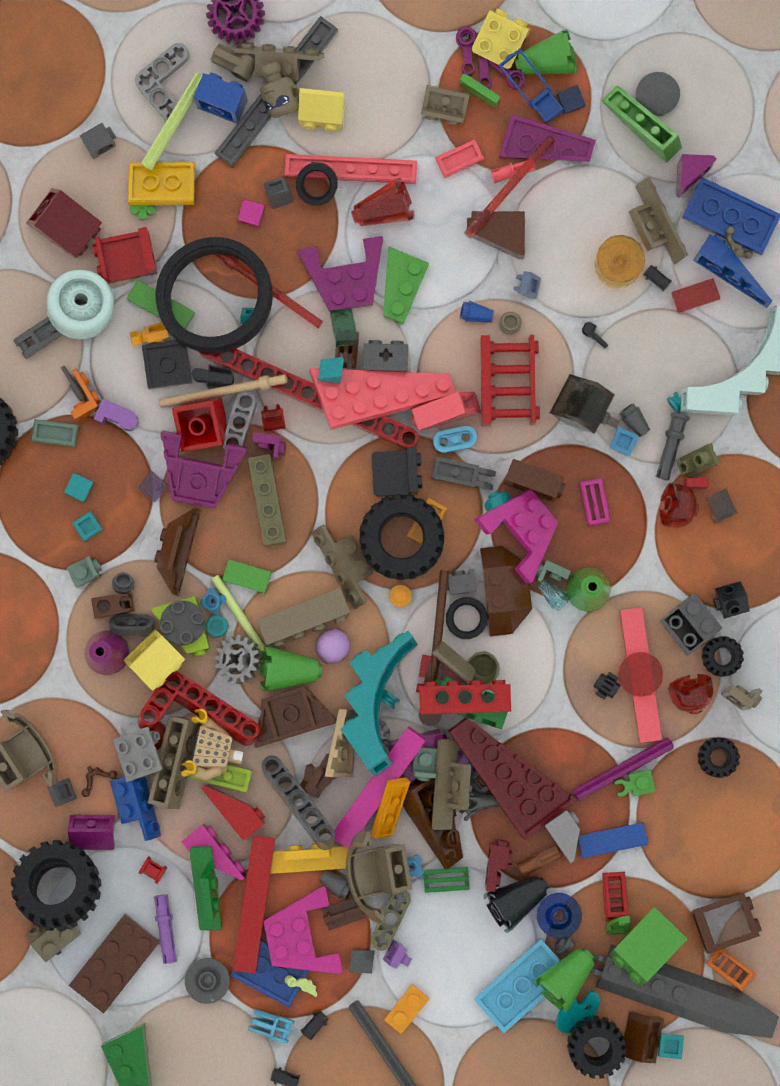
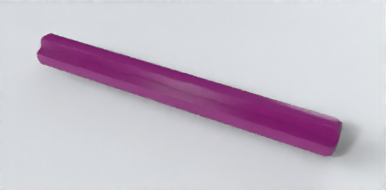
(623, 768)

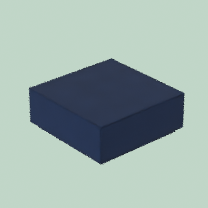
(571, 99)

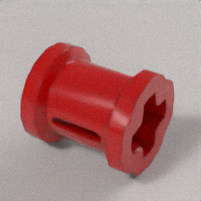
(152, 870)

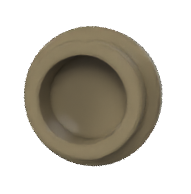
(510, 322)

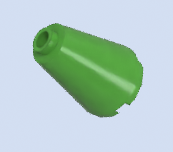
(549, 56)
(579, 593)
(287, 669)
(565, 978)

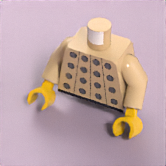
(210, 750)

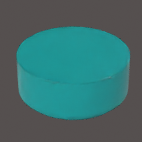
(217, 626)

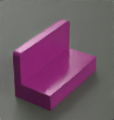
(92, 831)

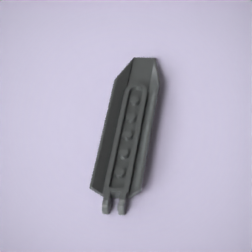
(690, 998)

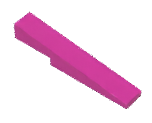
(371, 796)

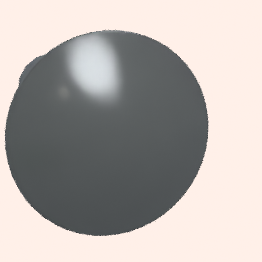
(658, 93)
(182, 622)

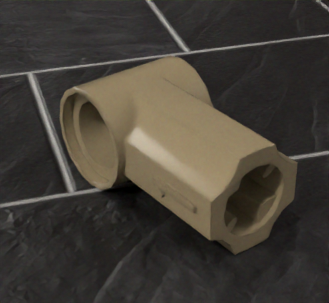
(240, 64)

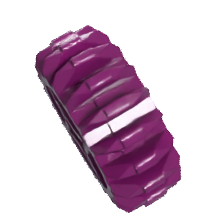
(227, 30)

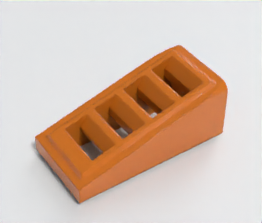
(746, 981)

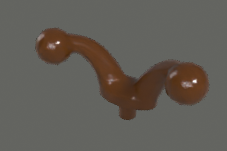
(89, 776)

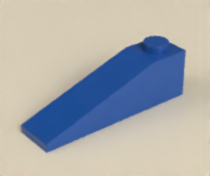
(722, 262)

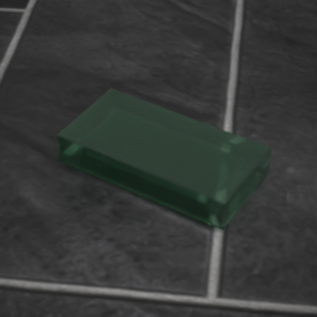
(343, 327)

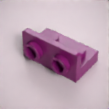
(266, 441)

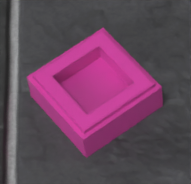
(251, 213)

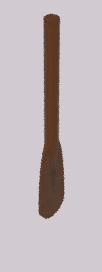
(434, 668)

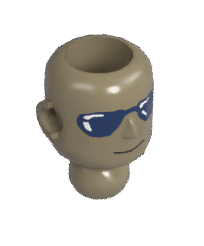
(279, 92)

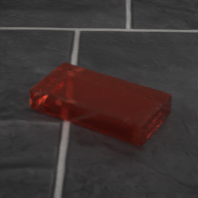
(695, 295)

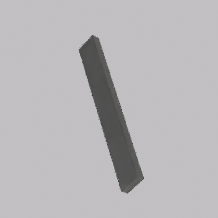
(257, 115)

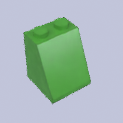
(648, 947)

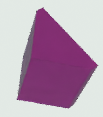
(691, 169)

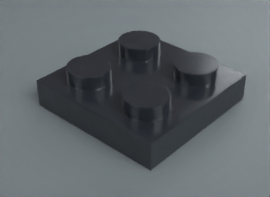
(166, 364)

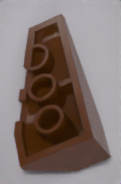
(419, 807)

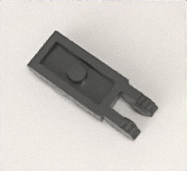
(460, 473)

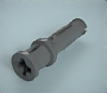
(674, 436)

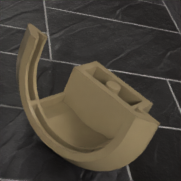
(24, 755)
(376, 872)

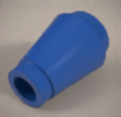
(475, 312)

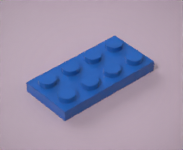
(720, 208)

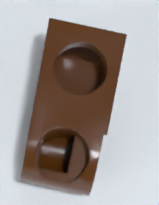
(112, 605)

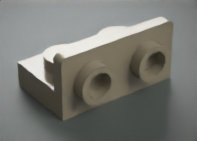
(738, 696)

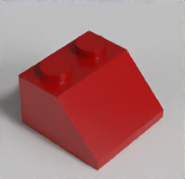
(200, 423)

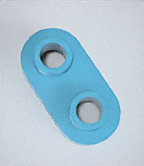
(454, 439)

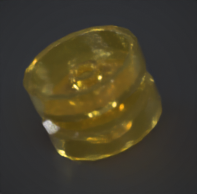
(616, 274)

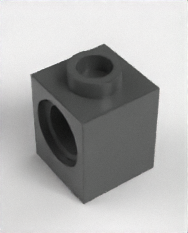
(98, 140)

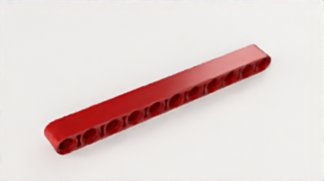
(314, 402)

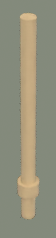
(264, 383)

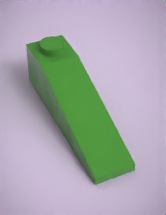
(643, 124)

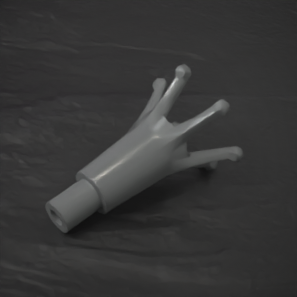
(480, 803)

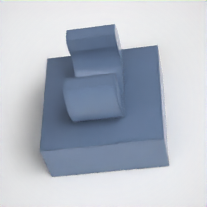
(529, 284)

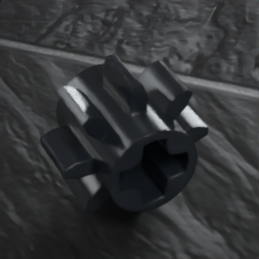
(606, 685)

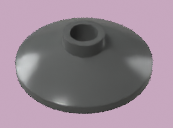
(202, 991)

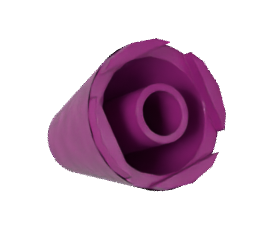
(115, 652)

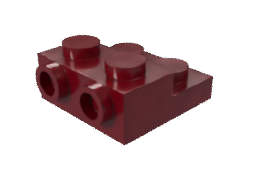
(498, 858)

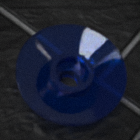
(571, 915)

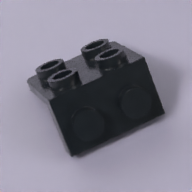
(396, 472)

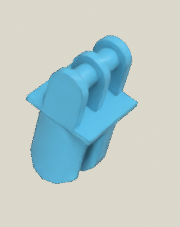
(270, 1025)

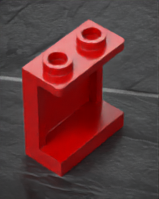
(125, 256)

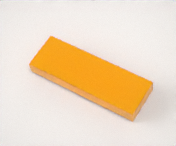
(390, 808)

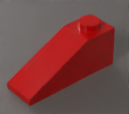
(240, 815)

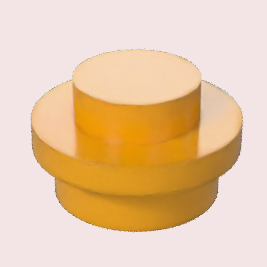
(400, 595)

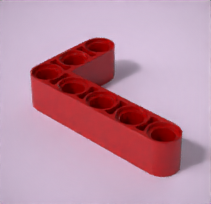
(204, 698)

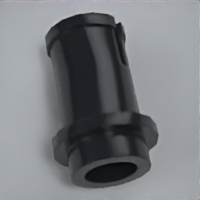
(657, 277)
(314, 1025)
(284, 1078)

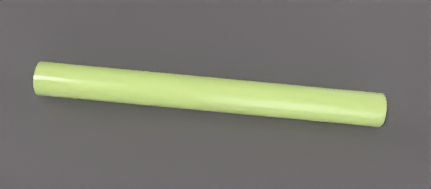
(238, 612)

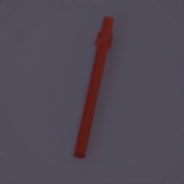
(483, 216)
(233, 262)

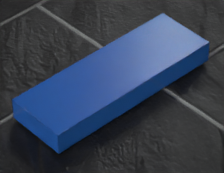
(612, 840)

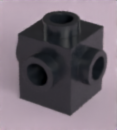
(731, 600)

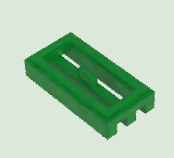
(465, 878)

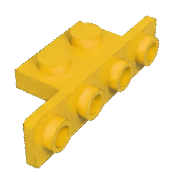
(308, 859)

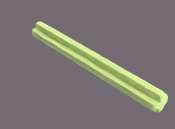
(172, 123)

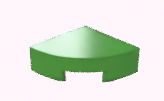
(618, 925)

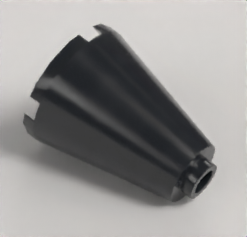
(515, 901)

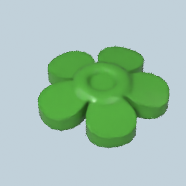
(142, 211)

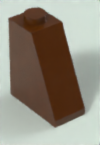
(503, 232)

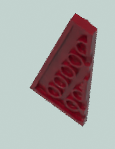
(517, 786)

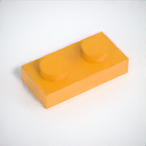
(406, 1008)

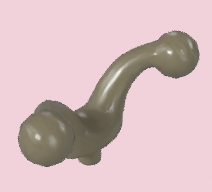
(735, 247)

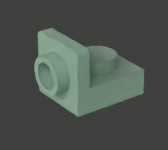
(84, 571)
(556, 571)
(425, 763)

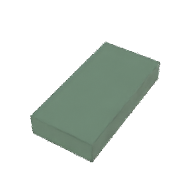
(55, 433)

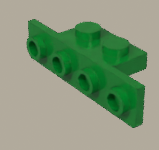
(206, 888)

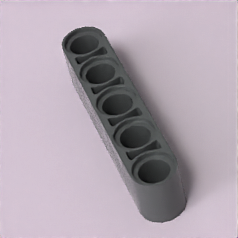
(301, 812)

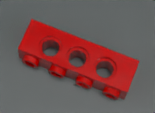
(501, 702)

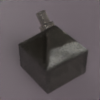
(584, 404)

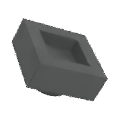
(62, 792)

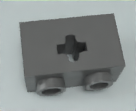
(396, 363)

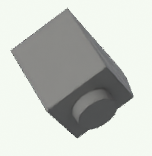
(565, 833)

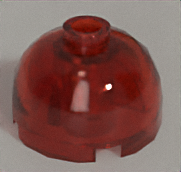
(679, 506)
(691, 694)

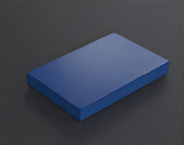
(271, 979)

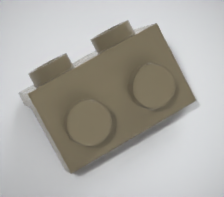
(445, 104)
(48, 942)

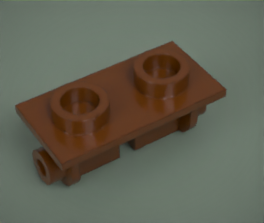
(342, 914)

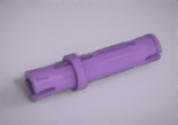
(164, 922)

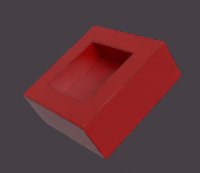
(696, 483)

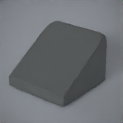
(278, 192)
(361, 961)

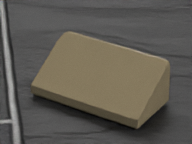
(454, 662)

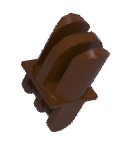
(346, 350)

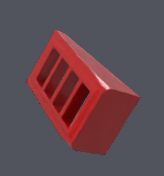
(623, 895)

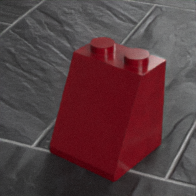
(64, 222)

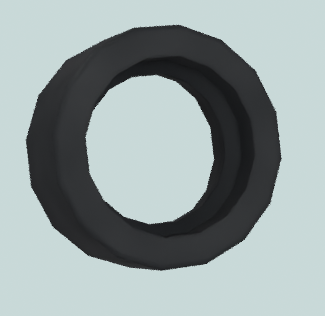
(316, 201)
(466, 634)

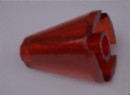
(385, 206)

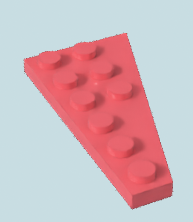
(375, 394)

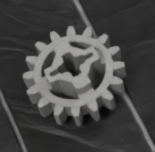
(247, 661)

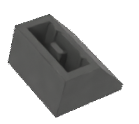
(690, 624)

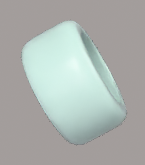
(77, 320)

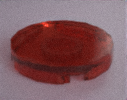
(640, 674)

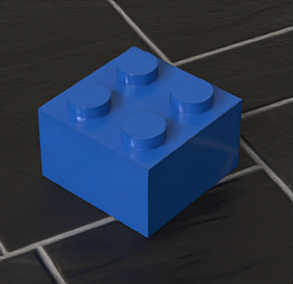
(220, 97)

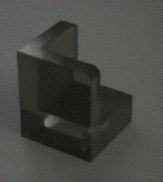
(721, 506)

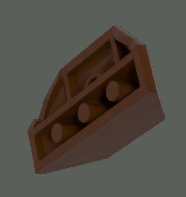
(176, 549)
(505, 591)

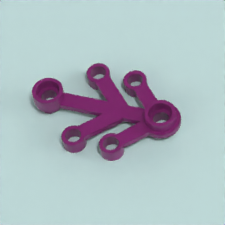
(483, 62)

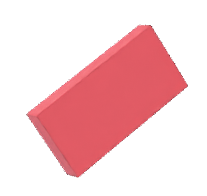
(459, 158)

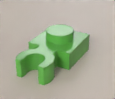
(638, 782)

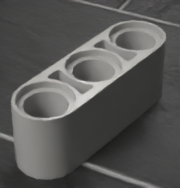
(240, 412)

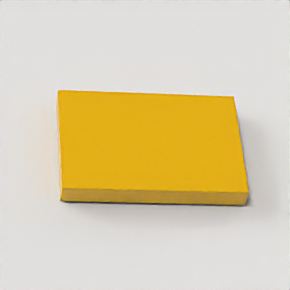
(163, 185)

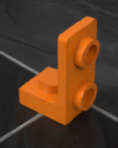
(83, 408)

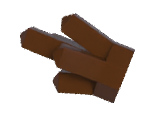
(314, 779)

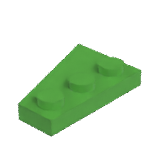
(402, 283)

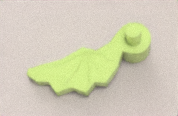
(303, 983)

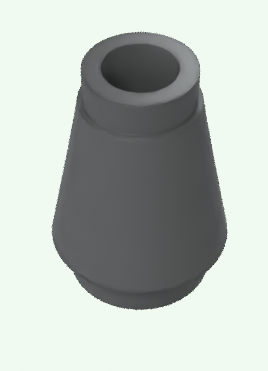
(634, 419)
(336, 884)

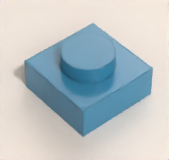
(623, 441)

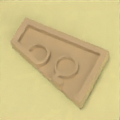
(341, 752)

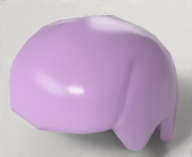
(332, 646)

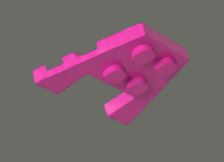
(529, 523)
(291, 938)

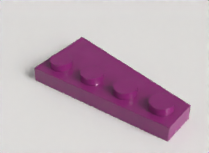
(527, 135)

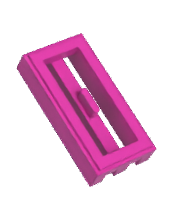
(596, 510)

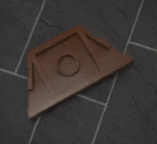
(291, 715)

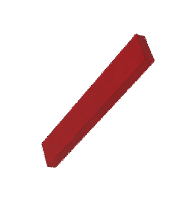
(254, 904)

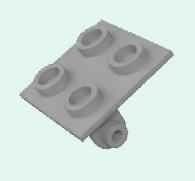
(138, 753)

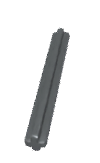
(381, 1044)

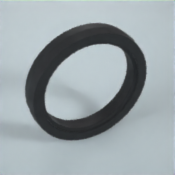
(188, 254)

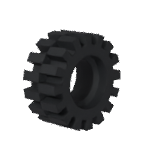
(736, 656)
(732, 757)

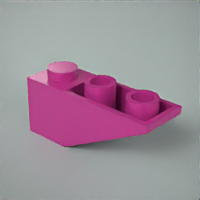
(207, 837)

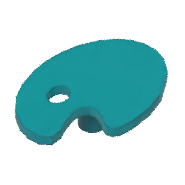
(577, 1012)

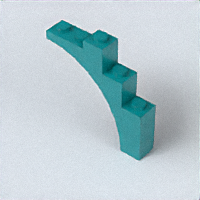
(365, 698)

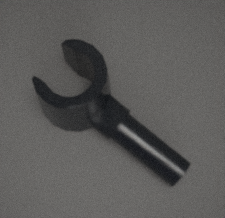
(589, 329)

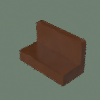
(642, 1037)

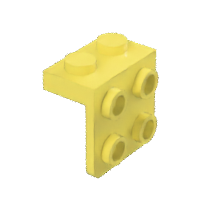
(500, 37)

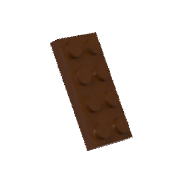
(114, 963)

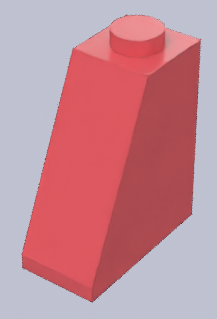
(446, 410)

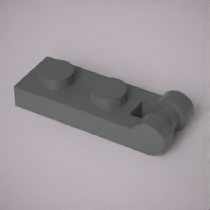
(42, 334)

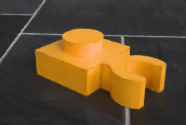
(154, 333)

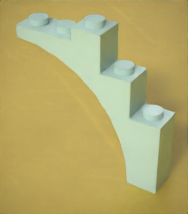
(751, 380)

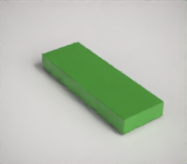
(144, 297)

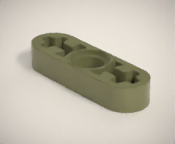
(389, 937)

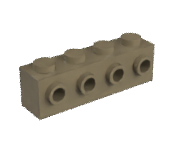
(303, 617)

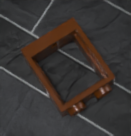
(528, 477)
(704, 930)

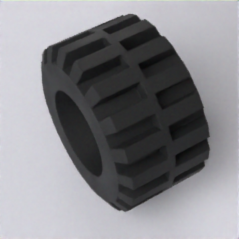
(604, 1063)

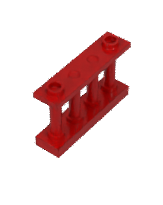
(490, 391)

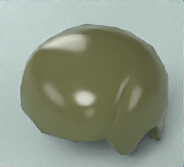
(486, 667)

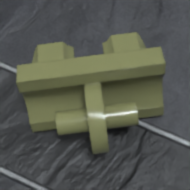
(698, 461)

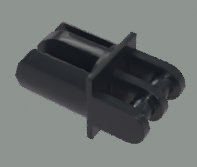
(213, 376)

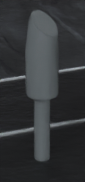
(74, 385)

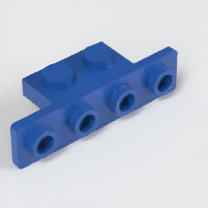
(133, 805)

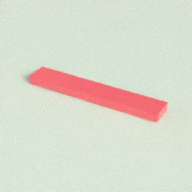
(354, 168)
(646, 706)

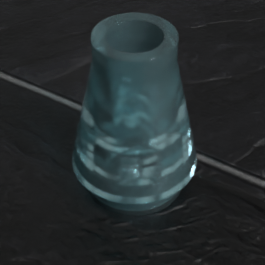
(554, 595)

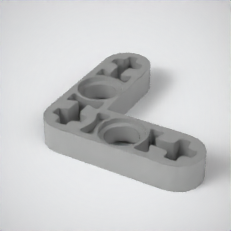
(155, 85)

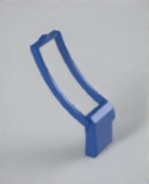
(545, 102)

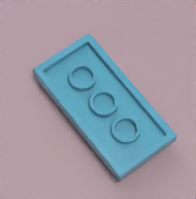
(513, 990)

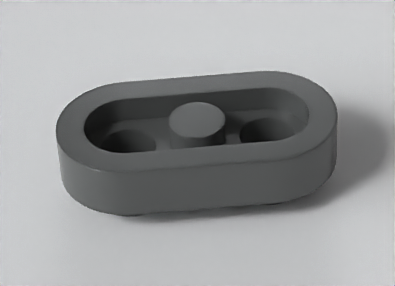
(131, 625)

